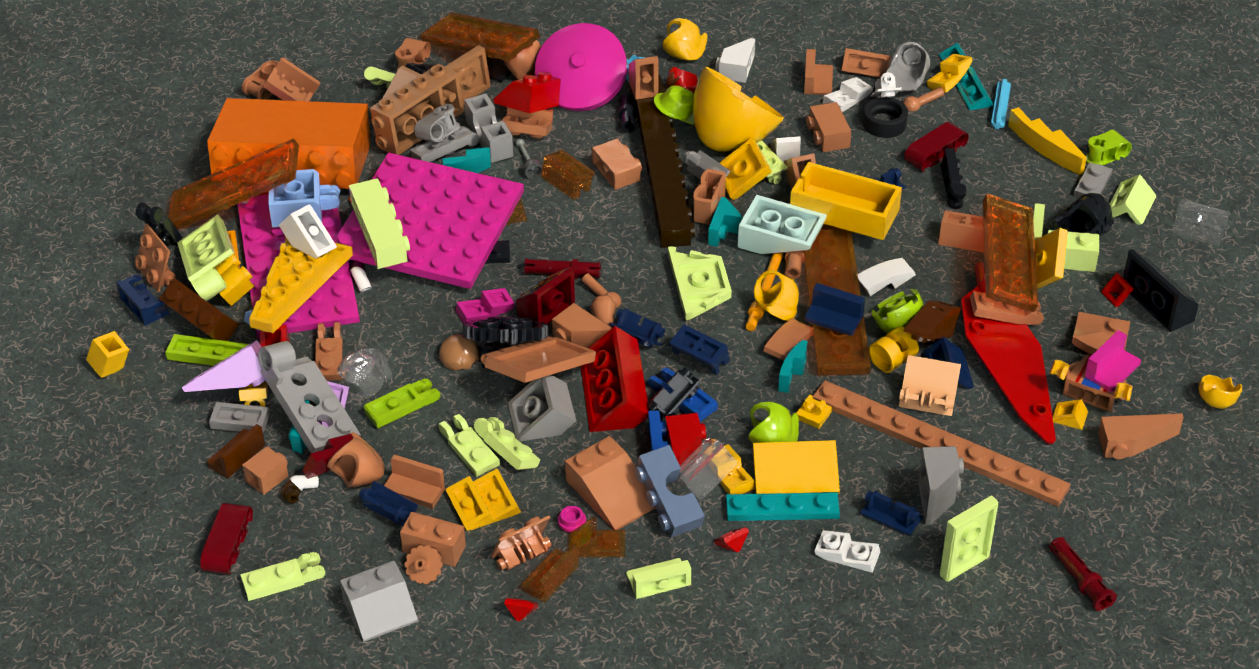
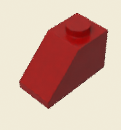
(684, 434)

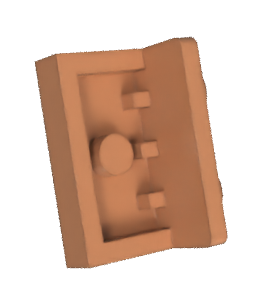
(291, 82)

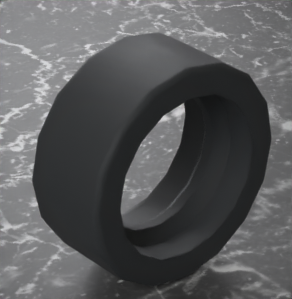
(883, 128)

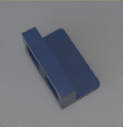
(835, 309)
(947, 351)

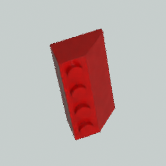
(615, 383)

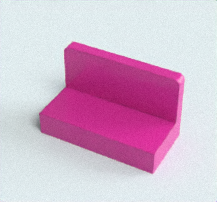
(1111, 363)

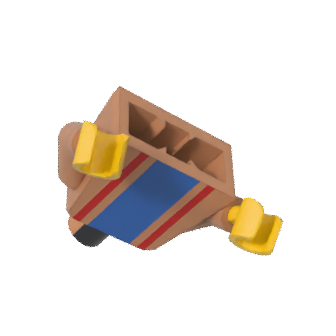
(1080, 388)

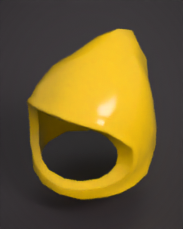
(684, 42)
(780, 299)

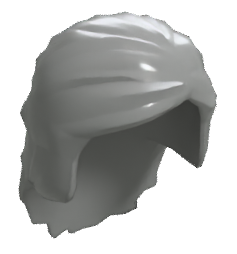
(909, 66)

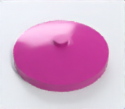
(588, 64)

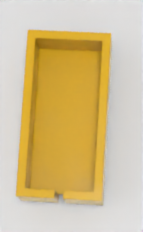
(848, 199)

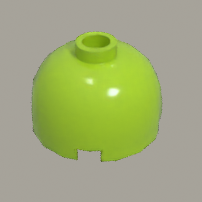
(897, 310)

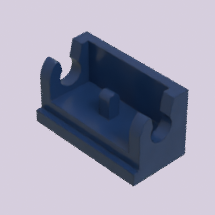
(141, 300)
(700, 347)

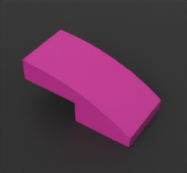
(490, 304)

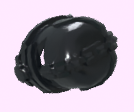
(1086, 208)

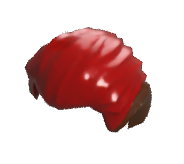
(681, 78)

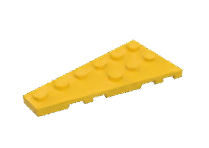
(292, 282)

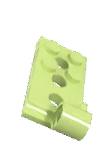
(204, 251)

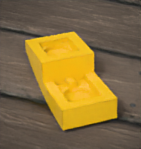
(951, 72)
(737, 480)

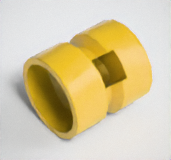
(893, 350)

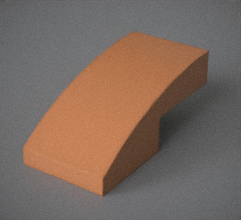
(787, 338)

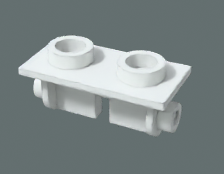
(885, 86)

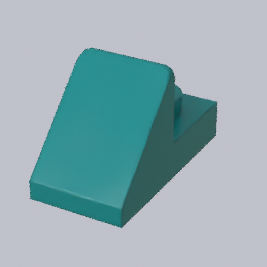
(724, 220)

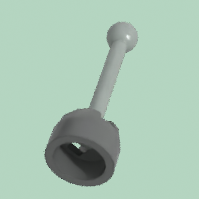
(531, 165)

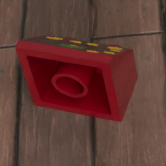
(548, 297)

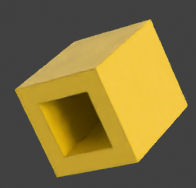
(107, 354)

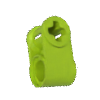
(1107, 148)

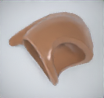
(524, 62)
(357, 461)

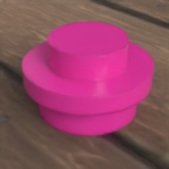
(571, 518)

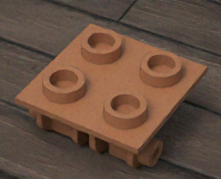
(153, 259)
(528, 538)

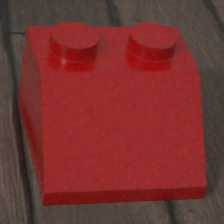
(531, 93)

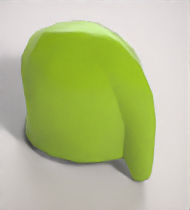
(777, 426)

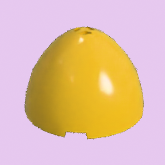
(727, 116)

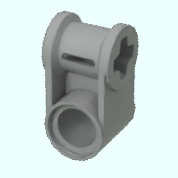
(437, 124)

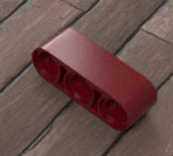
(931, 147)
(225, 538)

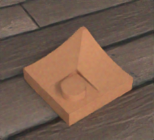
(1094, 330)

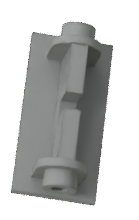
(701, 162)

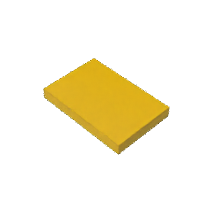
(796, 467)

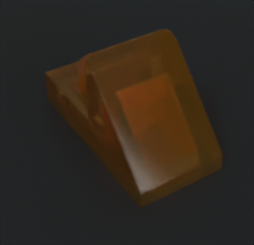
(597, 542)

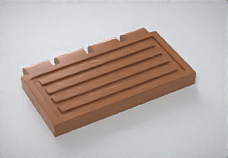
(538, 358)

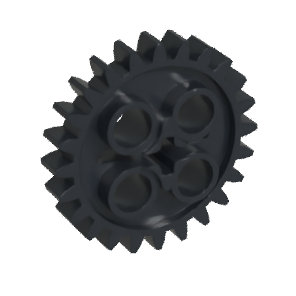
(505, 330)

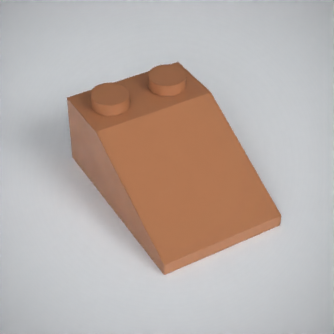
(608, 483)

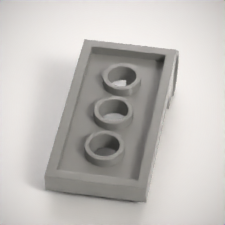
(279, 369)

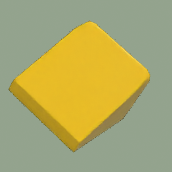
(1071, 413)

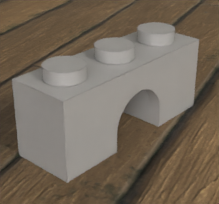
(492, 134)

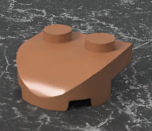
(536, 124)

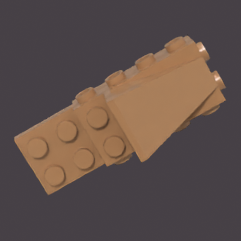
(417, 95)

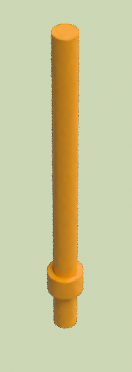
(755, 311)

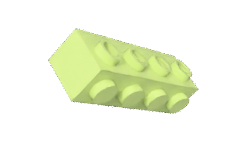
(379, 223)

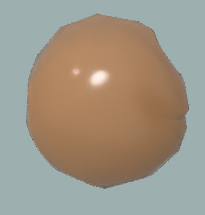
(458, 352)

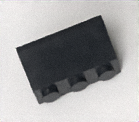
(1158, 292)

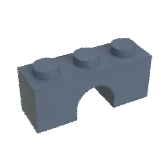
(675, 512)

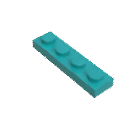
(782, 506)

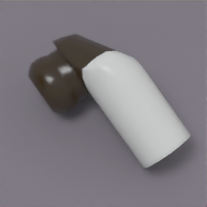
(358, 272)
(295, 485)

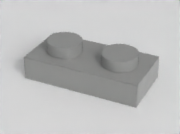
(1093, 180)
(238, 417)

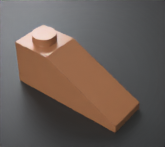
(1130, 435)

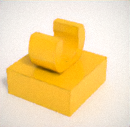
(251, 393)
(814, 412)

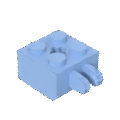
(300, 193)

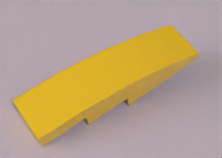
(1050, 144)

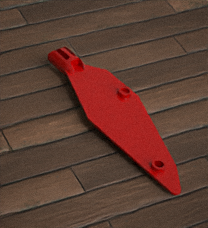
(1013, 361)

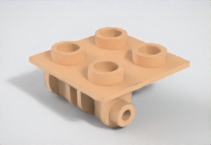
(929, 385)

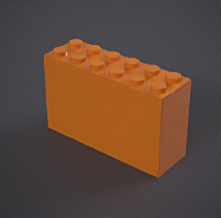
(329, 135)

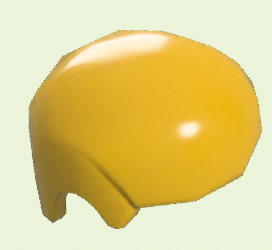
(1218, 392)

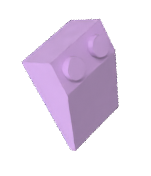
(233, 372)

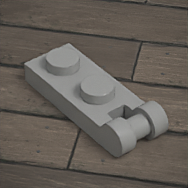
(432, 150)

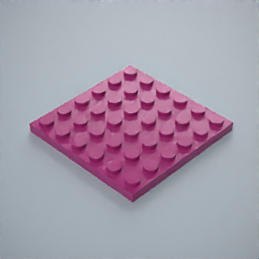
(444, 213)

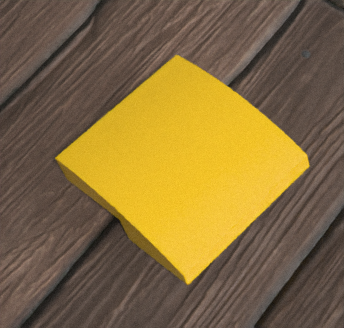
(471, 496)

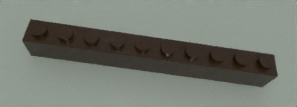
(664, 173)

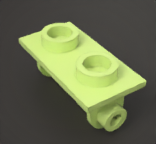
(774, 162)

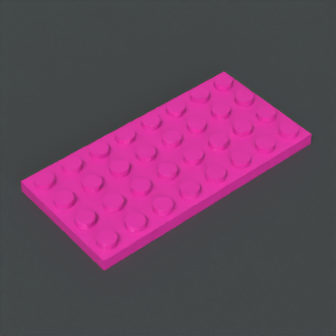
(262, 242)

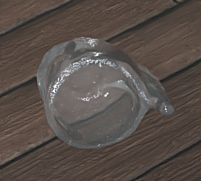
(366, 370)

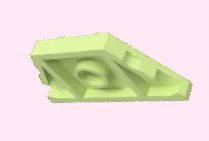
(699, 281)

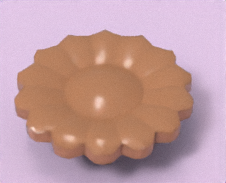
(423, 564)

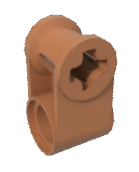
(412, 52)
(254, 83)

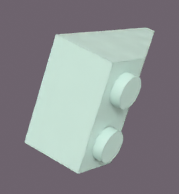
(778, 227)

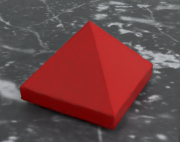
(1117, 285)
(733, 540)
(520, 608)

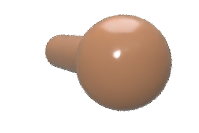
(913, 103)
(599, 290)

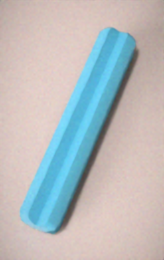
(1000, 104)

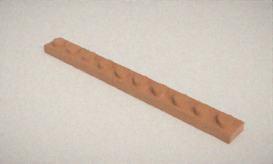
(925, 435)

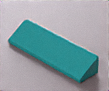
(970, 83)

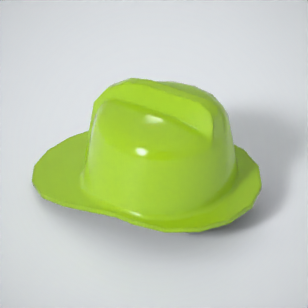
(676, 103)

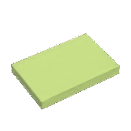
(968, 538)

